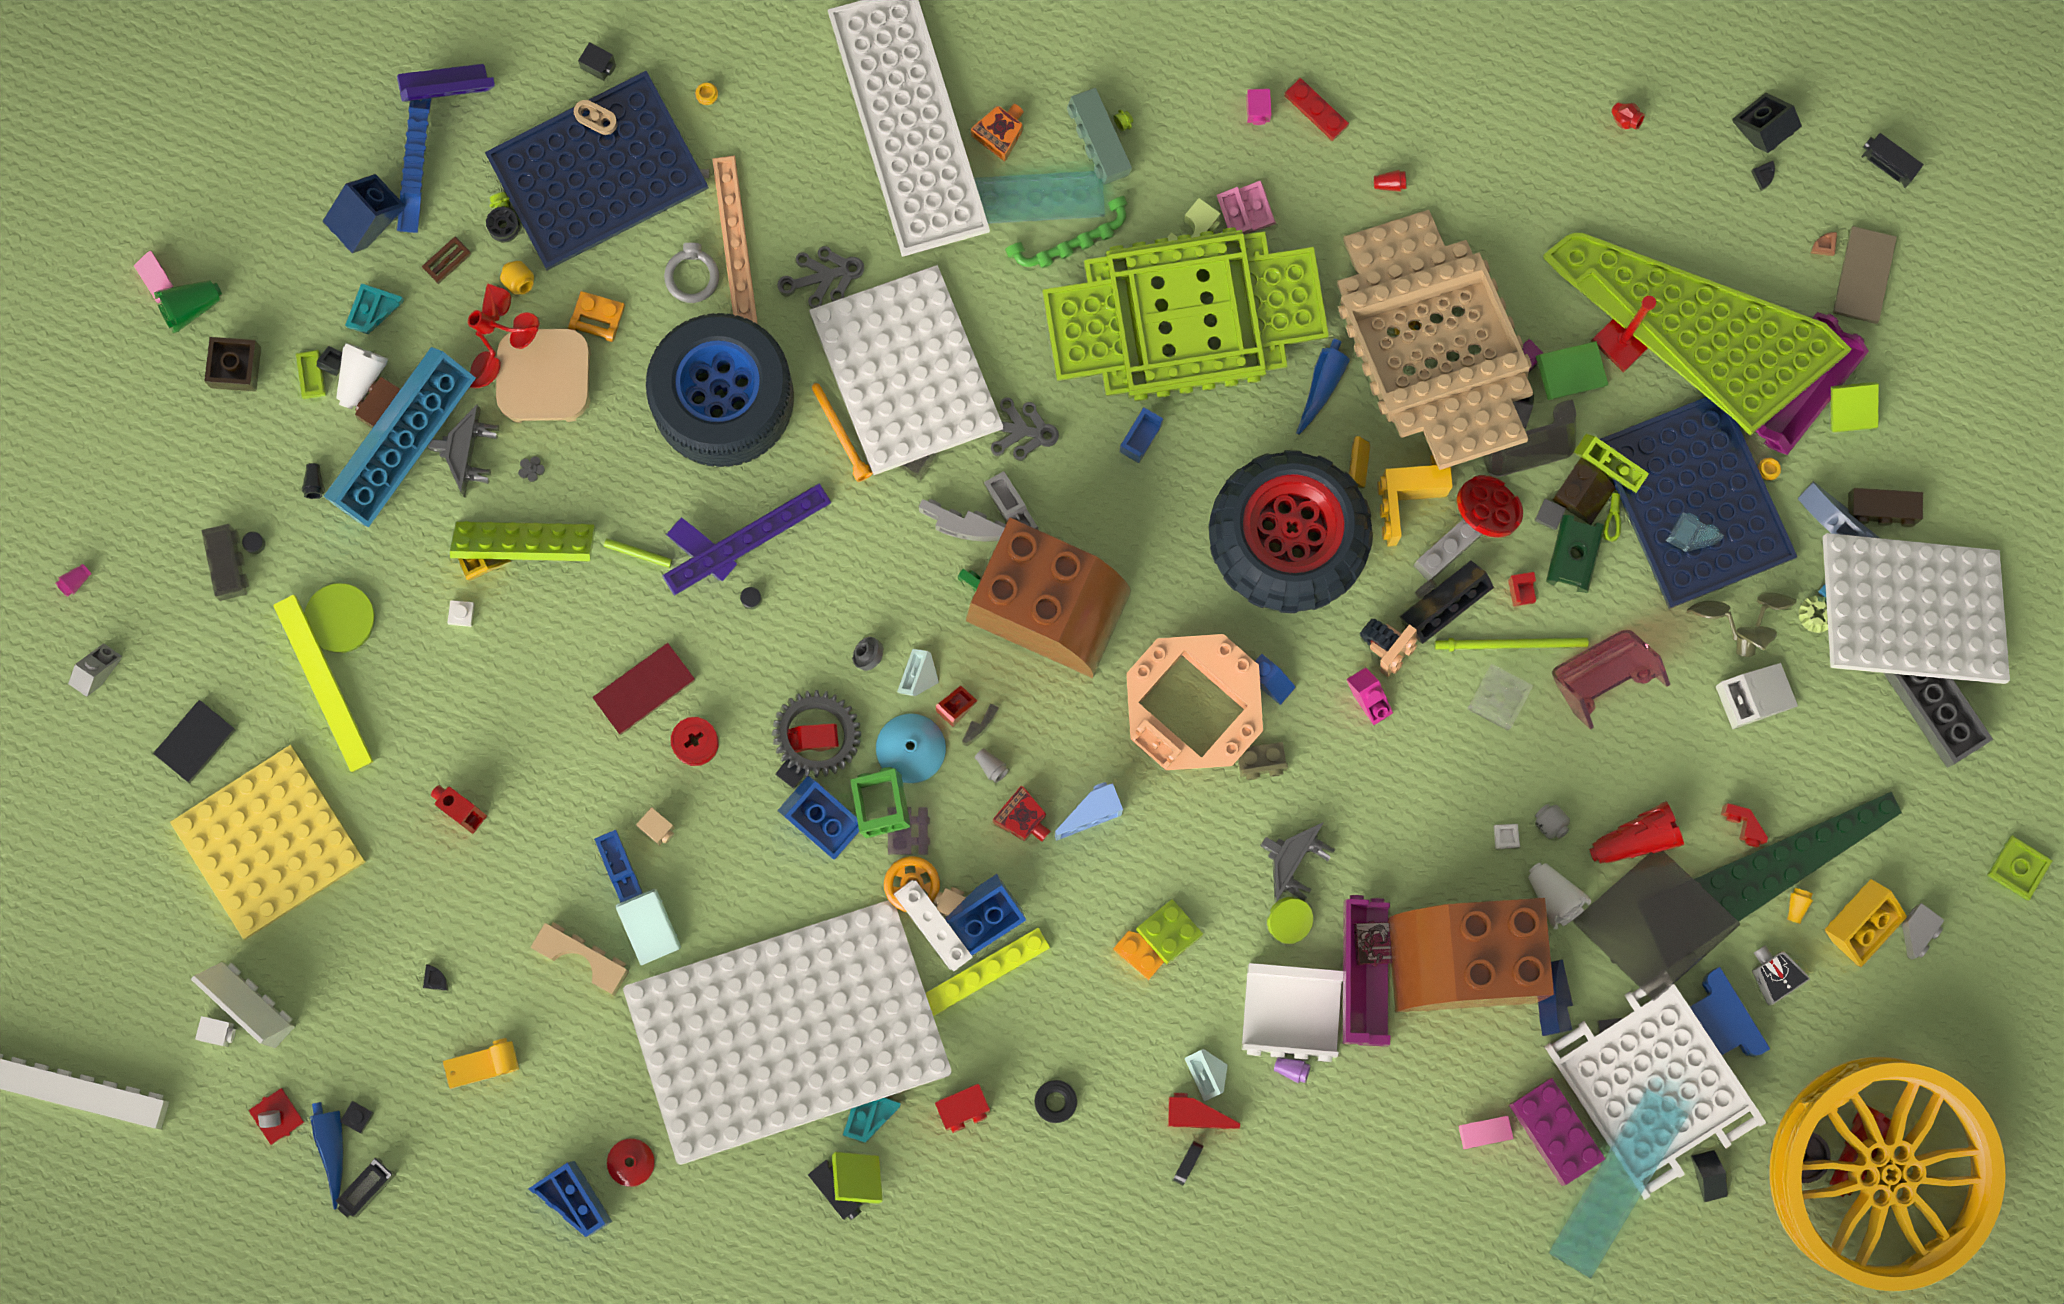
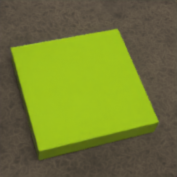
(1854, 407)
(2019, 867)
(857, 1177)

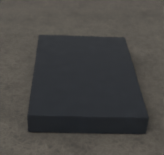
(194, 741)

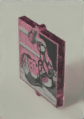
(1372, 943)

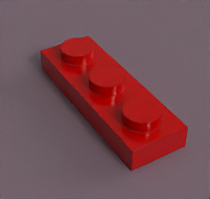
(1316, 109)

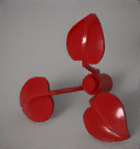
(525, 327)

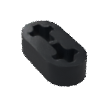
(1188, 1163)

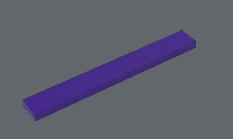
(746, 539)

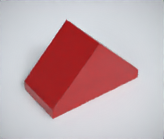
(955, 705)

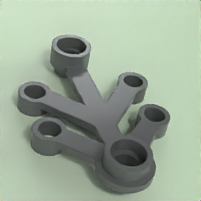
(824, 275)
(1020, 430)

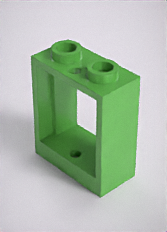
(884, 824)

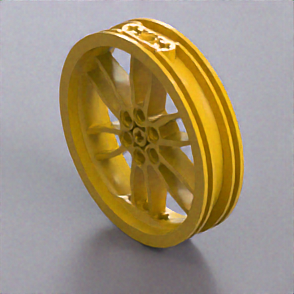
(1940, 1255)

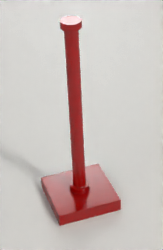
(1619, 342)

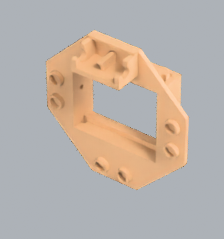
(1222, 664)

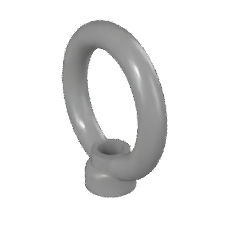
(691, 251)

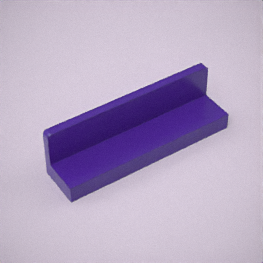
(444, 82)

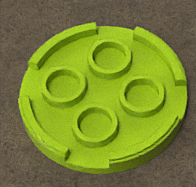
(340, 617)

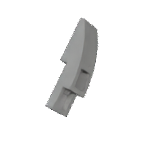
(972, 527)

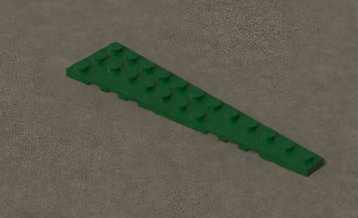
(1767, 873)

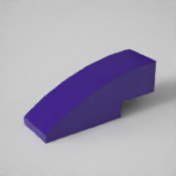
(694, 542)

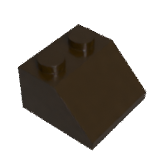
(1585, 491)

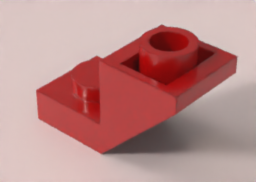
(813, 737)
(1751, 830)

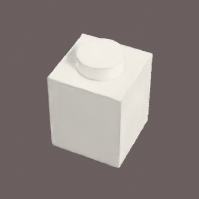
(215, 1032)

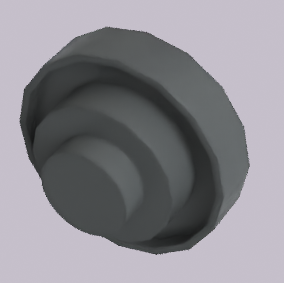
(868, 653)

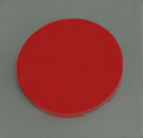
(1489, 506)

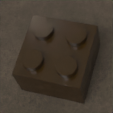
(232, 364)

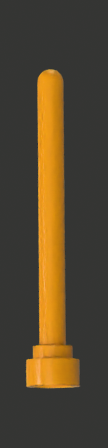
(861, 470)

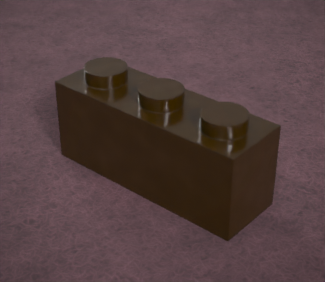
(1886, 506)

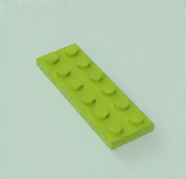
(522, 541)

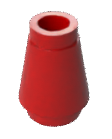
(1391, 181)

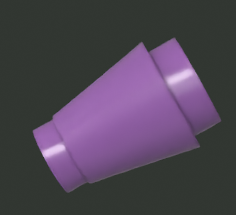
(1293, 1069)

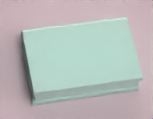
(648, 926)

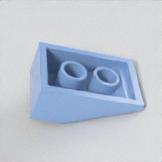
(1098, 807)

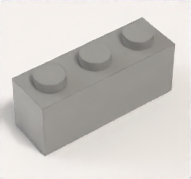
(1446, 550)

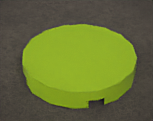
(1290, 920)

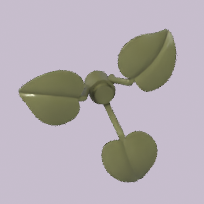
(1746, 637)

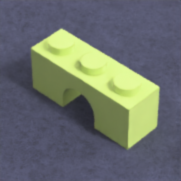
(1200, 218)

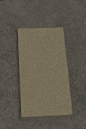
(1864, 275)

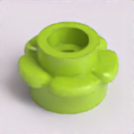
(1123, 120)
(499, 200)

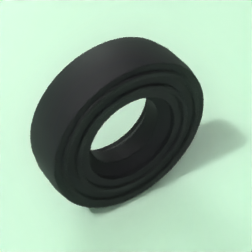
(1070, 1101)

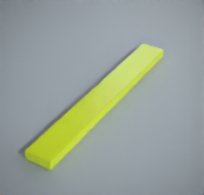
(323, 683)

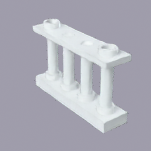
(933, 925)

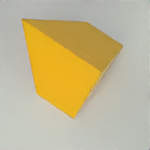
(477, 567)

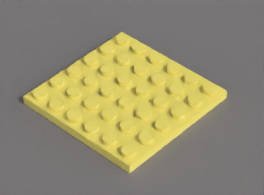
(267, 842)

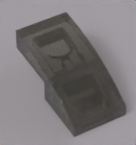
(976, 730)

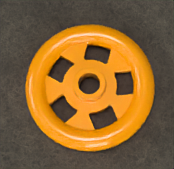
(921, 866)

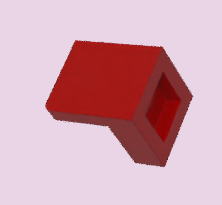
(1522, 588)

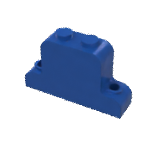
(1726, 1017)

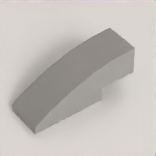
(1008, 500)

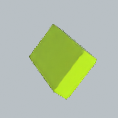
(310, 376)

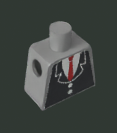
(1777, 975)

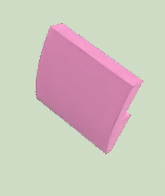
(1246, 208)

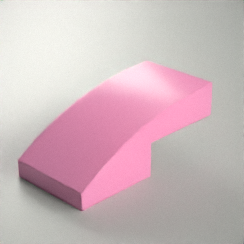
(1485, 1132)

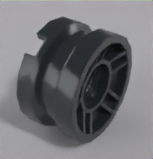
(502, 215)

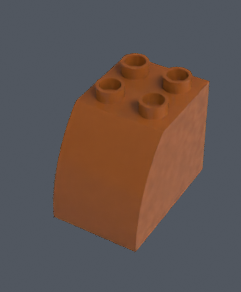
(1049, 598)
(1471, 955)

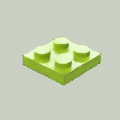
(1169, 931)

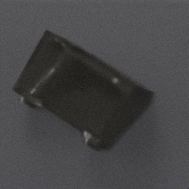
(1543, 446)

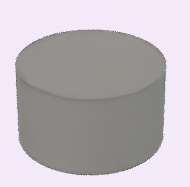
(269, 1119)

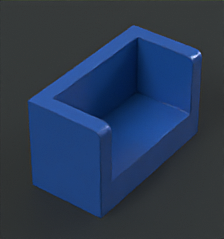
(1141, 435)

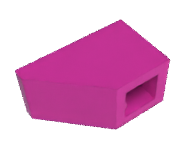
(1370, 695)

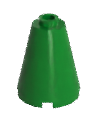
(186, 302)

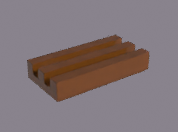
(451, 267)

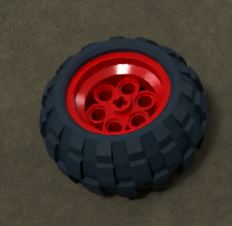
(1279, 578)

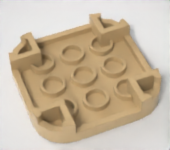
(545, 377)

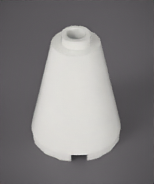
(357, 373)
(1561, 897)

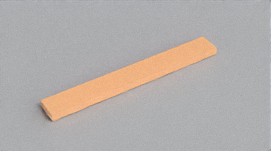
(734, 237)

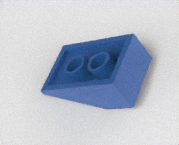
(820, 817)
(985, 915)

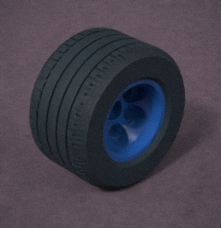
(703, 347)

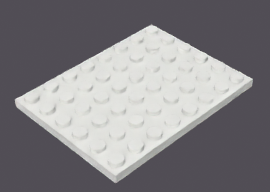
(905, 369)
(1915, 608)

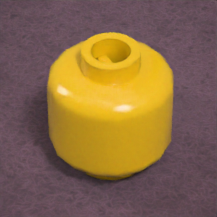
(517, 277)

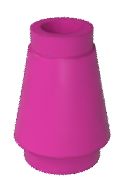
(73, 580)

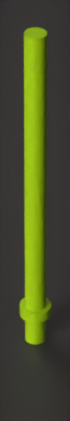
(1452, 644)

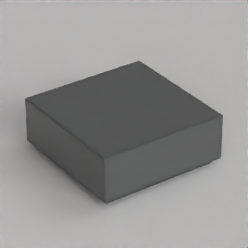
(1550, 514)

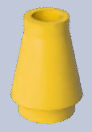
(1799, 904)

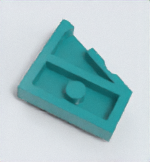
(371, 308)
(868, 1118)

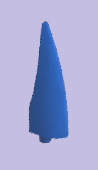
(1325, 378)
(329, 1141)

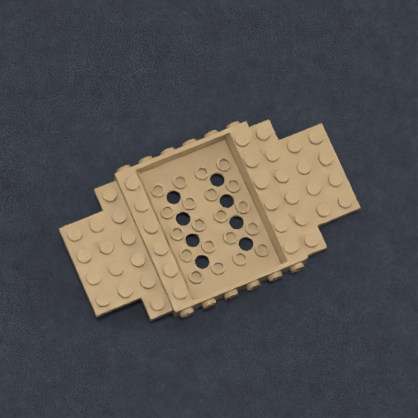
(1407, 278)

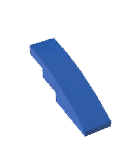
(618, 866)

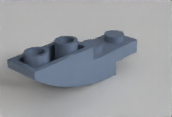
(1832, 513)

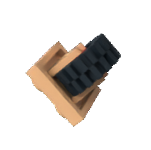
(1389, 644)

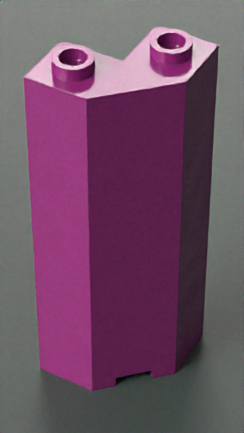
(1794, 419)
(1364, 985)

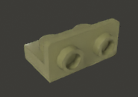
(1263, 760)

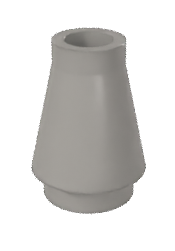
(991, 765)

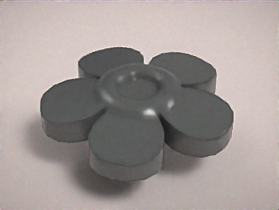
(531, 469)

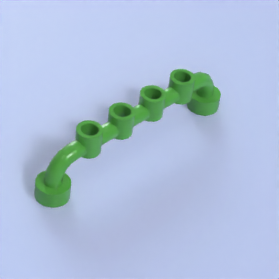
(1065, 248)

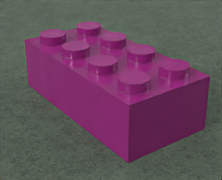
(1557, 1132)

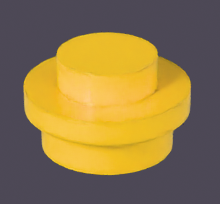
(706, 93)
(1769, 469)

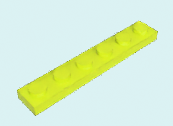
(986, 971)

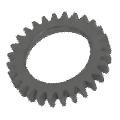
(830, 705)

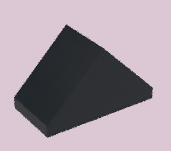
(1710, 1175)

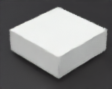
(1506, 836)

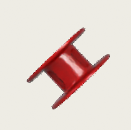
(695, 728)

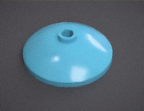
(913, 764)

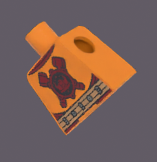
(999, 130)

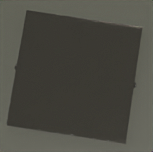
(1656, 923)

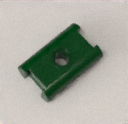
(1584, 539)

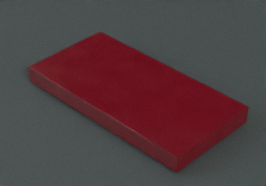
(643, 688)

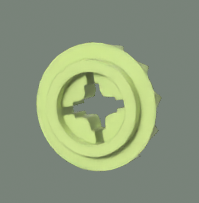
(1807, 610)

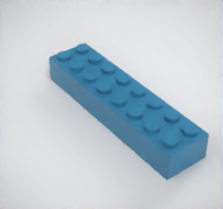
(399, 437)

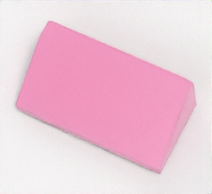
(153, 274)

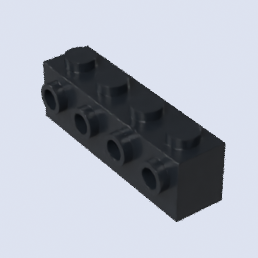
(1447, 601)

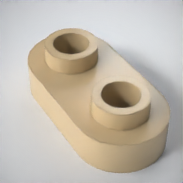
(596, 117)

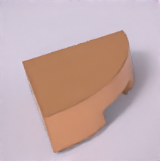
(1825, 244)

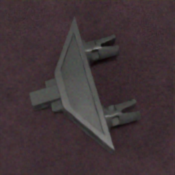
(459, 446)
(1288, 855)

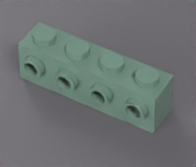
(1099, 136)

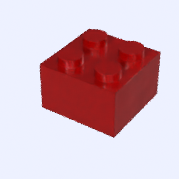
(962, 1108)

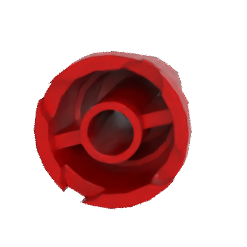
(1648, 833)
(1849, 1154)

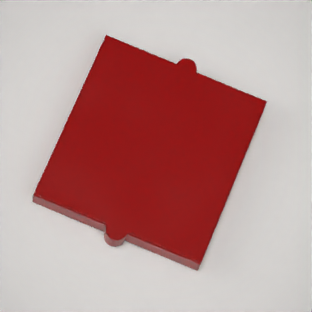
(289, 1115)

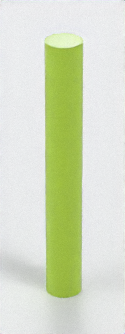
(639, 553)

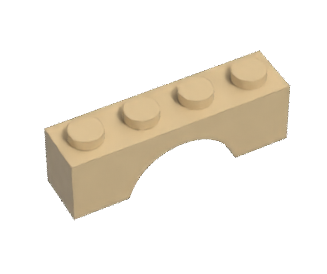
(554, 943)

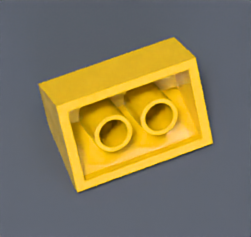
(1866, 922)

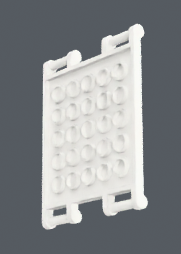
(1671, 1056)

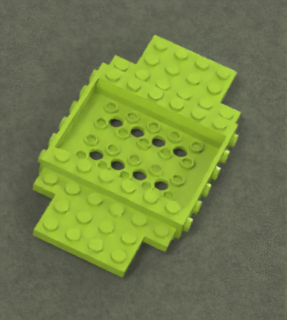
(1114, 323)

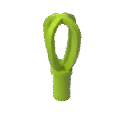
(1614, 510)

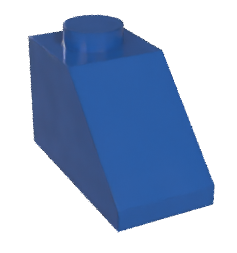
(1273, 680)

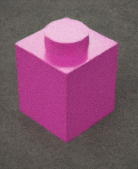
(1258, 106)

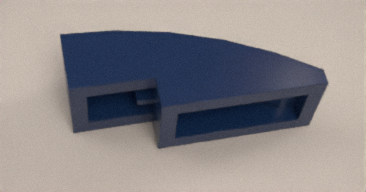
(1554, 1010)

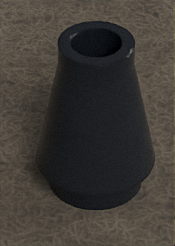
(313, 483)

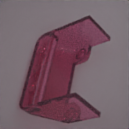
(1604, 668)

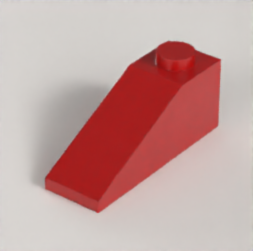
(1195, 1114)

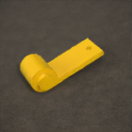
(482, 1064)

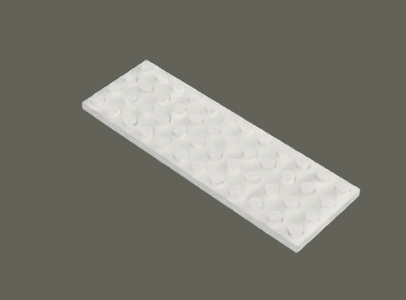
(908, 123)

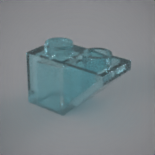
(1692, 534)

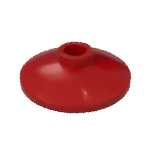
(643, 1162)

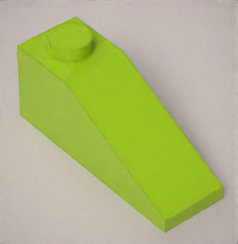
(1611, 462)

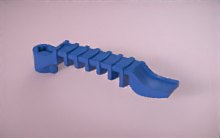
(413, 165)

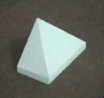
(919, 674)
(1208, 1073)

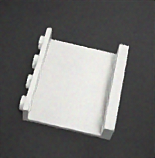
(1292, 1011)

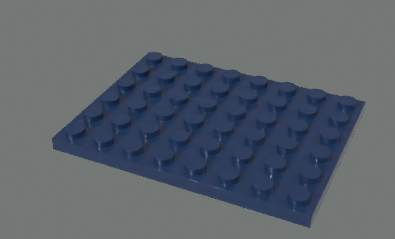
(590, 186)
(1703, 469)

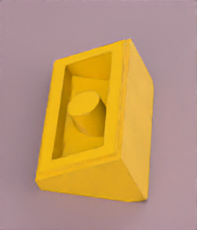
(1359, 460)

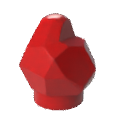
(1628, 115)

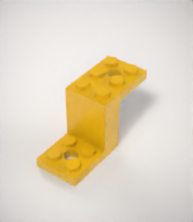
(1409, 484)

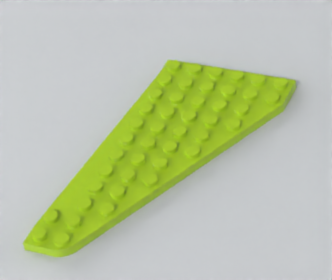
(1721, 340)

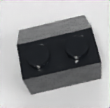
(1768, 122)

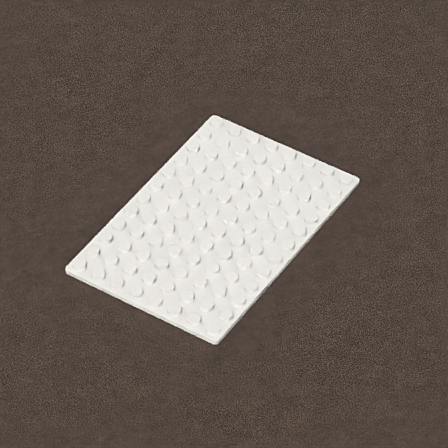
(786, 1031)

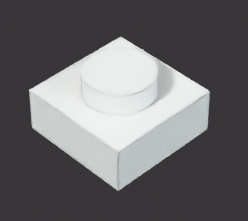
(461, 613)

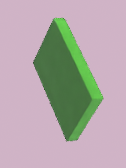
(1572, 370)

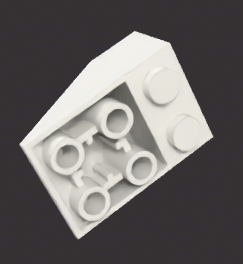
(1756, 695)

